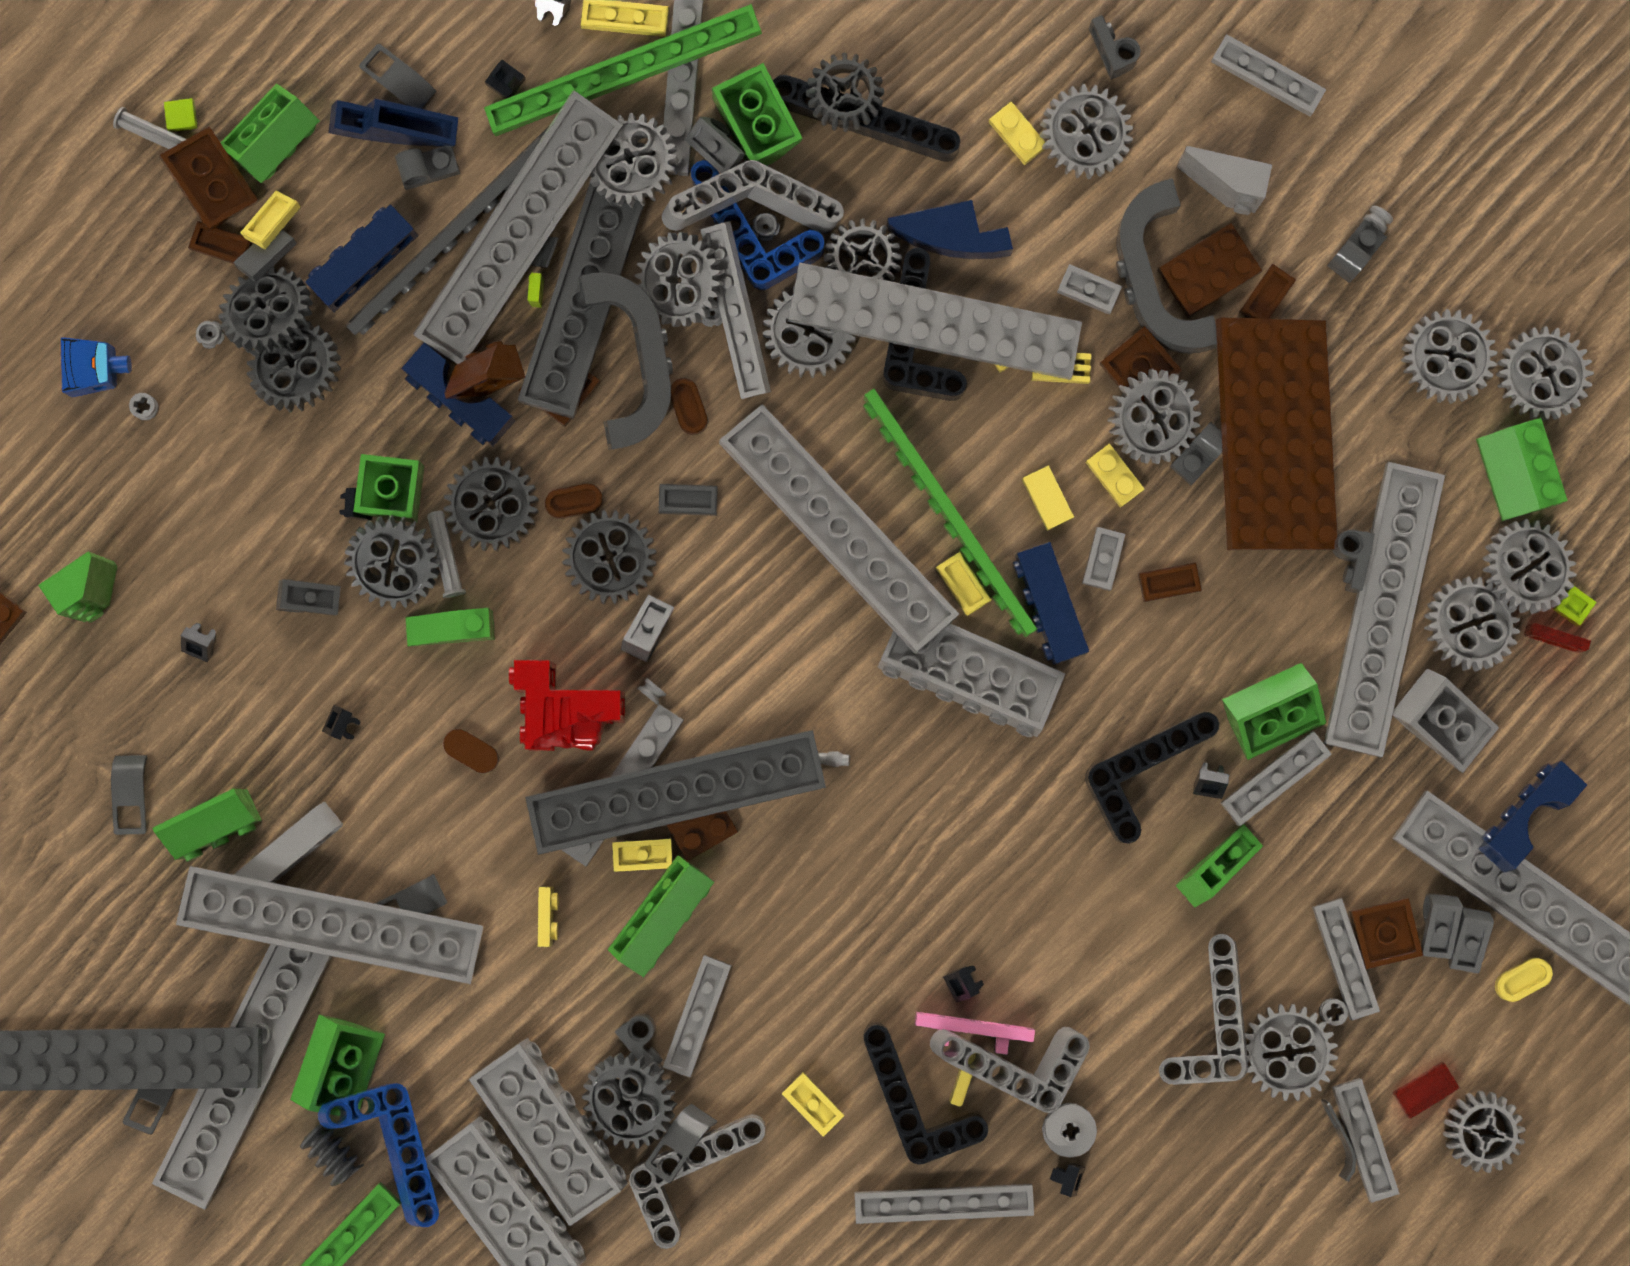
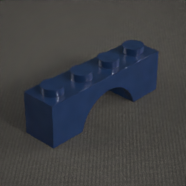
(485, 418)
(1509, 841)

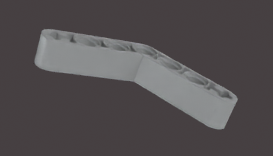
(758, 191)

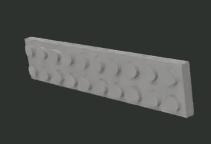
(518, 228)
(934, 321)
(839, 528)
(1384, 610)
(1520, 895)
(329, 925)
(222, 1115)

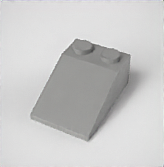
(1228, 178)
(1445, 719)

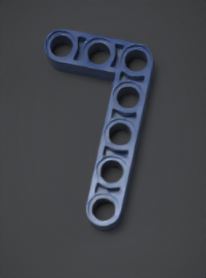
(760, 259)
(394, 1143)

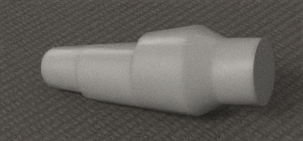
(834, 759)

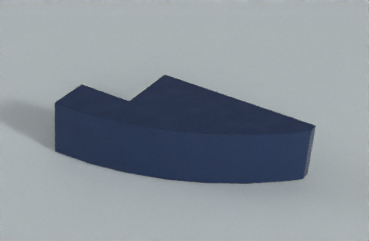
(392, 124)
(951, 232)

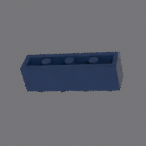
(361, 257)
(1051, 603)

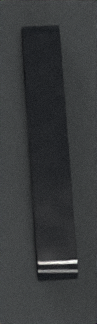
(876, 129)

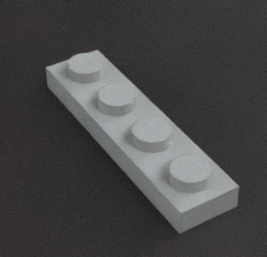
(1268, 75)
(1276, 778)
(1346, 959)
(697, 1016)
(1365, 1140)

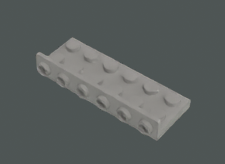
(978, 676)
(549, 1131)
(501, 1200)

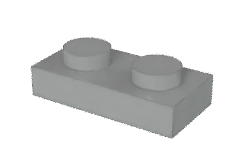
(1089, 289)
(1103, 558)

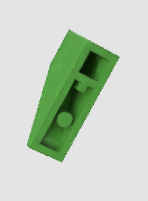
(450, 627)
(1219, 866)

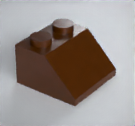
(485, 372)

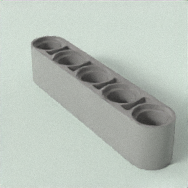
(293, 845)

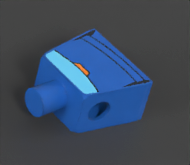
(90, 366)

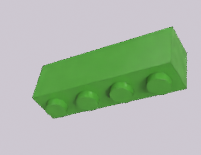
(660, 916)

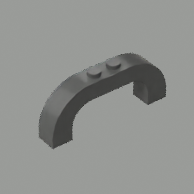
(1141, 289)
(650, 343)

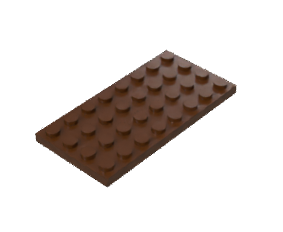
(1276, 434)

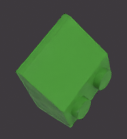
(389, 487)

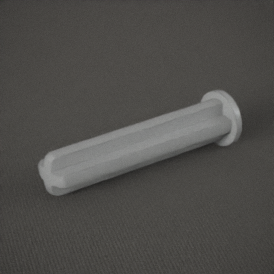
(145, 129)
(448, 564)

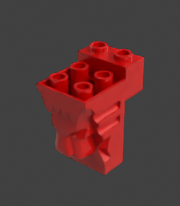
(561, 716)

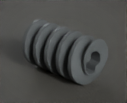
(330, 1154)

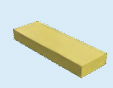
(625, 17)

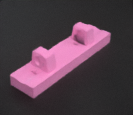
(1002, 1032)

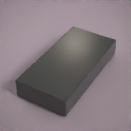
(258, 261)
(688, 499)

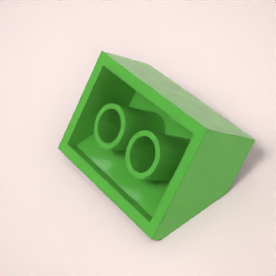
(756, 115)
(270, 133)
(1521, 469)
(82, 587)
(1275, 710)
(209, 824)
(336, 1063)

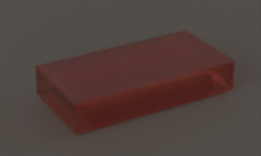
(1557, 638)
(1426, 1090)

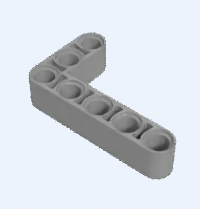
(1222, 1023)
(1010, 1074)
(714, 1153)

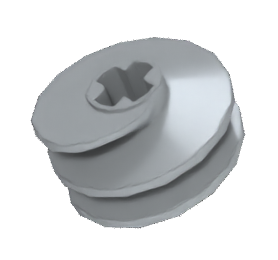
(1082, 1137)

